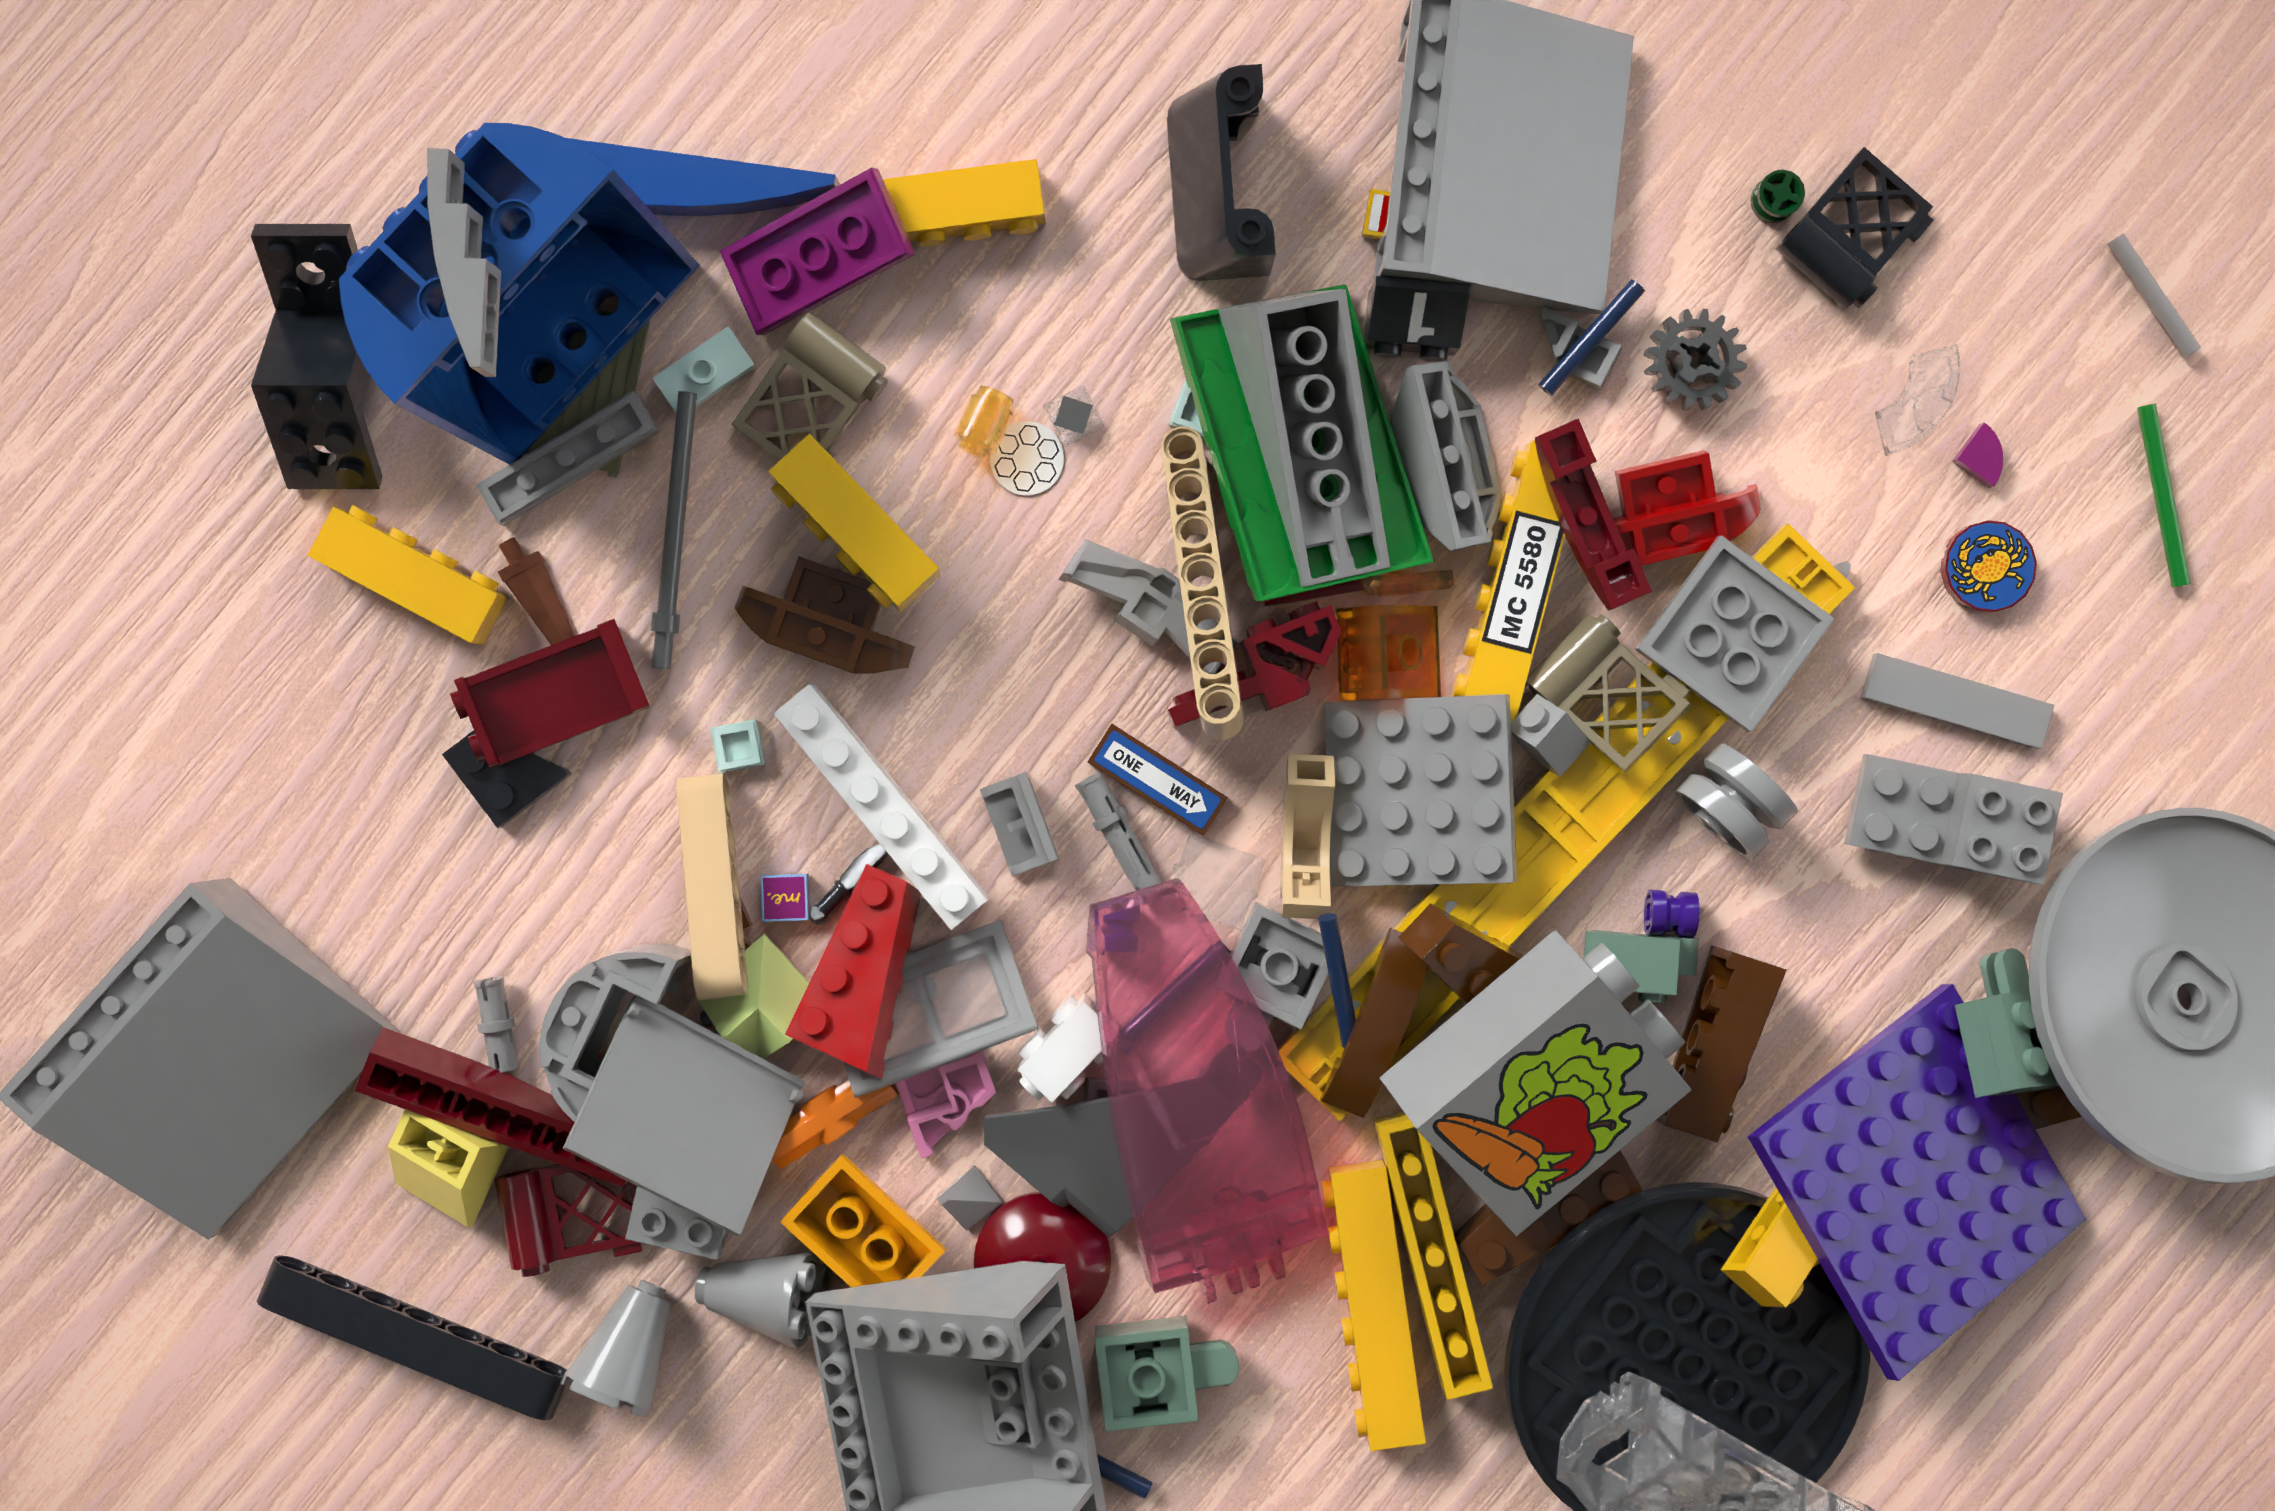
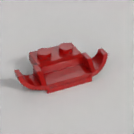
(1675, 510)

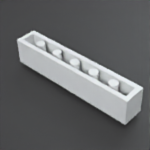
(881, 805)

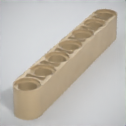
(1205, 601)

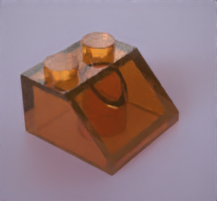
(1388, 652)

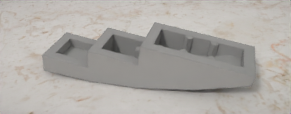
(467, 281)

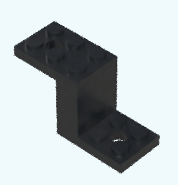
(309, 371)

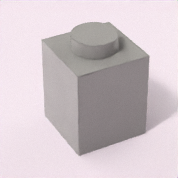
(1548, 735)

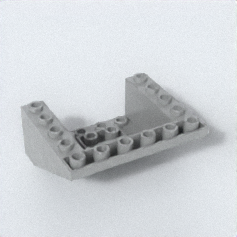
(1507, 153)
(199, 1058)
(958, 1392)

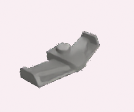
(1148, 593)

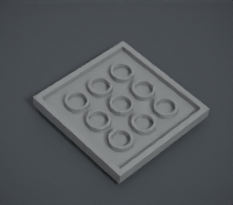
(1422, 791)

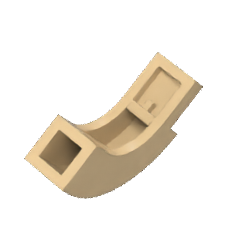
(1306, 836)

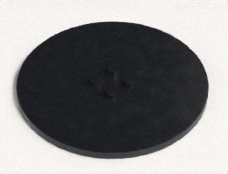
(1649, 1298)

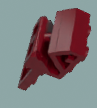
(1306, 638)

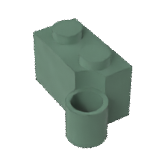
(1650, 959)

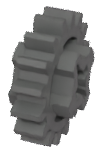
(1711, 367)

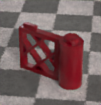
(534, 1222)

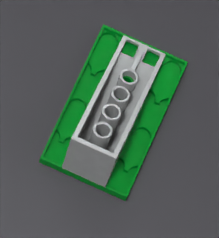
(1300, 442)

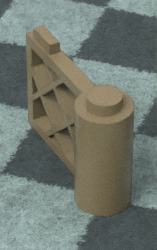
(828, 362)
(1586, 660)

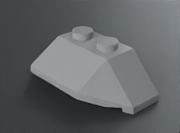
(1446, 455)

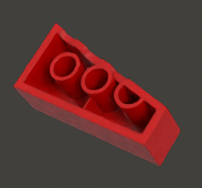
(860, 973)

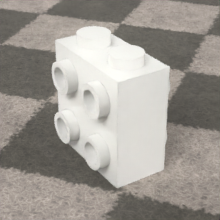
(1056, 1060)

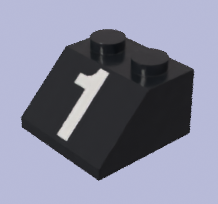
(1415, 317)

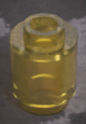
(984, 422)

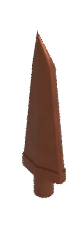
(535, 591)

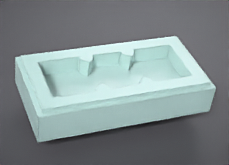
(706, 369)

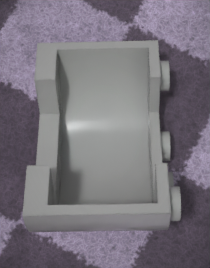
(587, 1006)

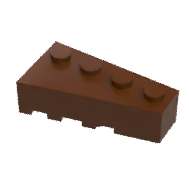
(1458, 952)
(1721, 1040)
(1495, 1249)

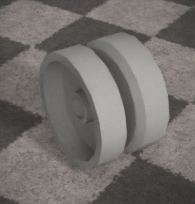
(1736, 801)

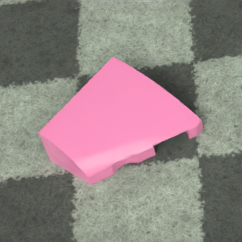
(944, 1098)

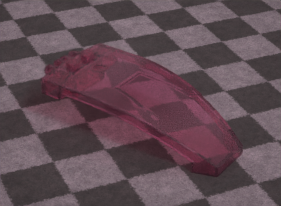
(1196, 1098)

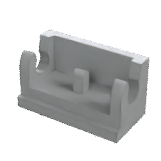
(1019, 823)

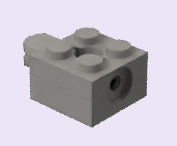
(1280, 964)

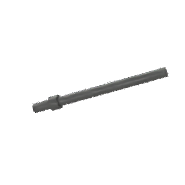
(666, 621)

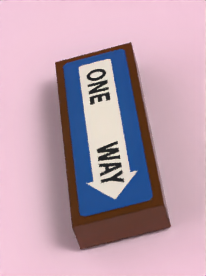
(1157, 779)

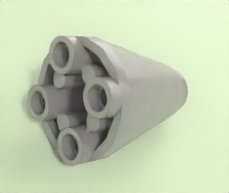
(765, 1293)

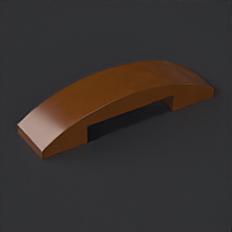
(1377, 1029)

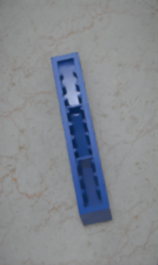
(707, 185)

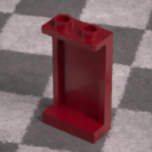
(549, 695)

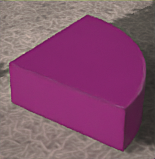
(1982, 455)

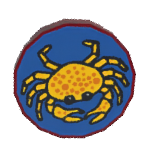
(1988, 566)

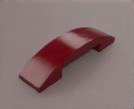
(1586, 517)

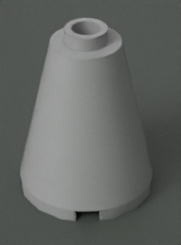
(624, 1351)

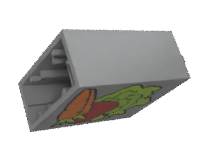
(1540, 1078)

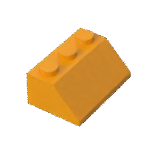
(860, 1229)

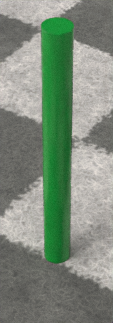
(2163, 495)

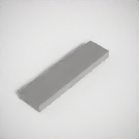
(567, 458)
(1957, 701)

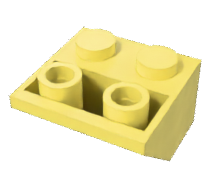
(444, 1165)

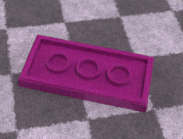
(817, 251)

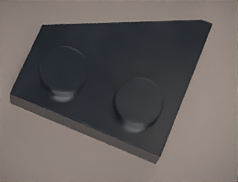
(507, 788)

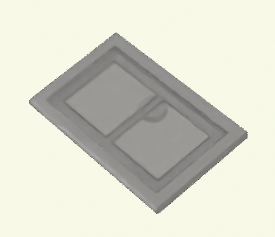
(951, 1005)

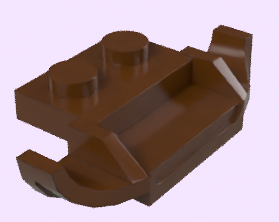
(824, 619)

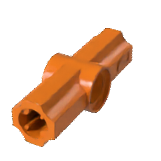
(827, 1119)

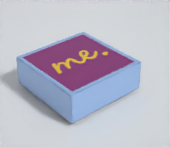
(785, 897)

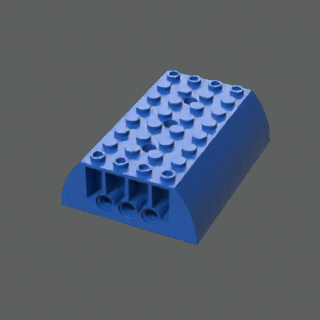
(563, 242)

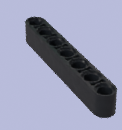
(412, 1337)

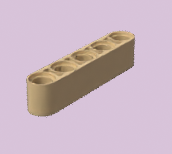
(712, 886)

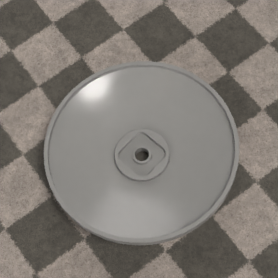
(2119, 932)

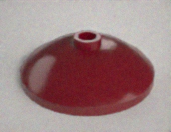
(1036, 1230)

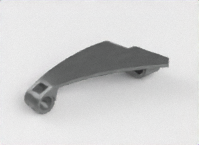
(1067, 1157)

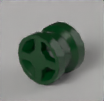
(1784, 187)

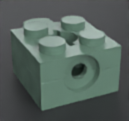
(2001, 1031)
(1153, 1372)

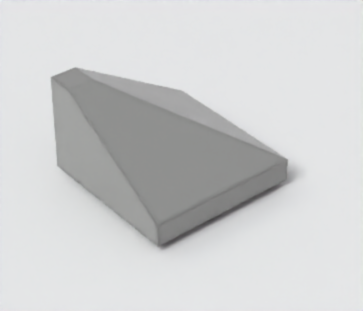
(969, 1198)

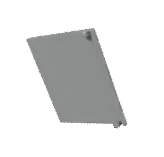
(685, 1114)

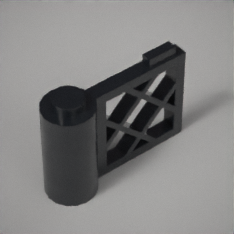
(1839, 261)

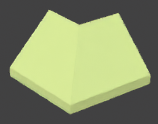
(763, 1014)

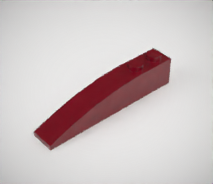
(470, 1098)

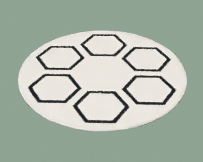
(1028, 458)

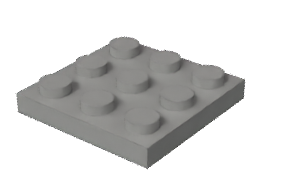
(1734, 634)

